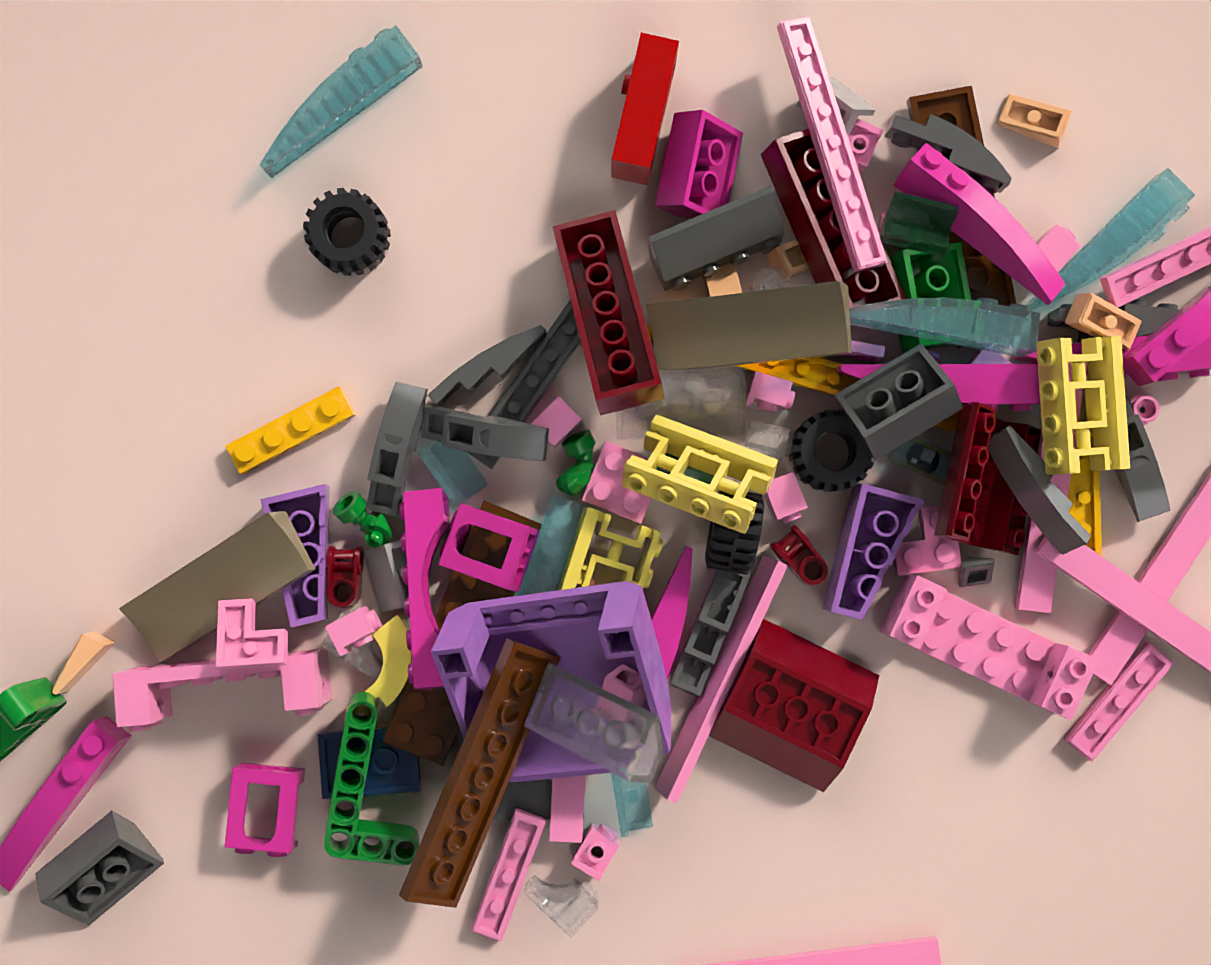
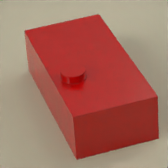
(644, 108)

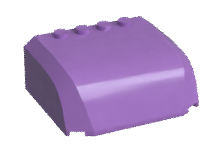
(585, 626)

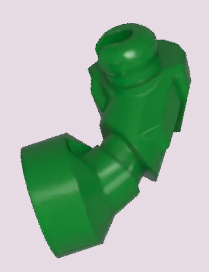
(578, 475)
(352, 509)

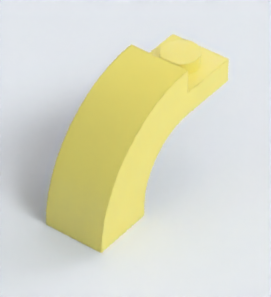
(395, 662)

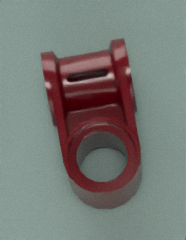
(799, 555)
(344, 573)

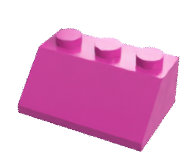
(698, 164)

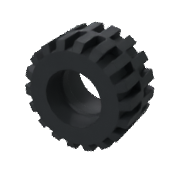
(333, 210)
(806, 463)
(733, 550)

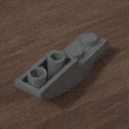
(954, 145)
(1151, 316)
(484, 434)
(394, 448)
(1143, 479)

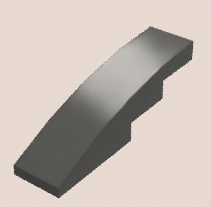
(498, 358)
(1035, 492)
(709, 631)

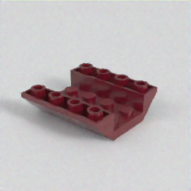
(976, 499)
(796, 706)

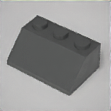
(899, 401)
(97, 869)

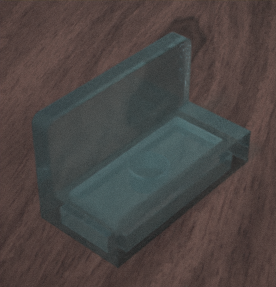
(453, 472)
(631, 805)

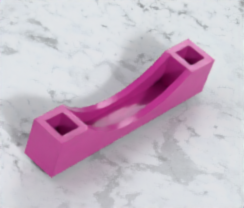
(426, 522)

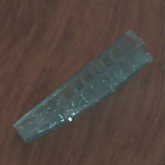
(343, 95)
(1126, 233)
(956, 321)
(552, 546)

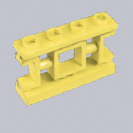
(1103, 400)
(707, 455)
(576, 572)

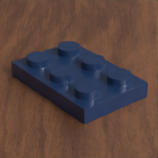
(388, 770)

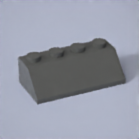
(716, 239)

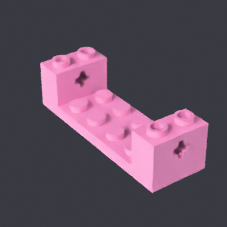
(988, 646)
(145, 694)

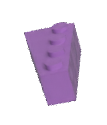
(309, 514)
(867, 546)

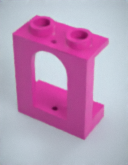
(517, 557)
(289, 780)

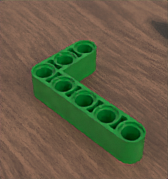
(25, 710)
(352, 791)

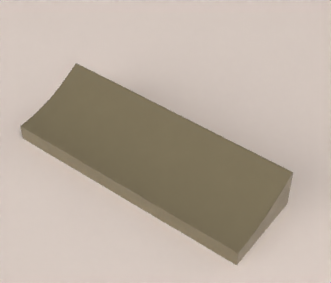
(752, 327)
(244, 566)

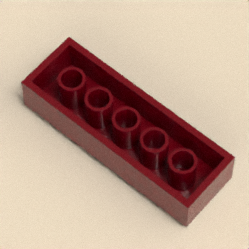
(809, 209)
(608, 313)

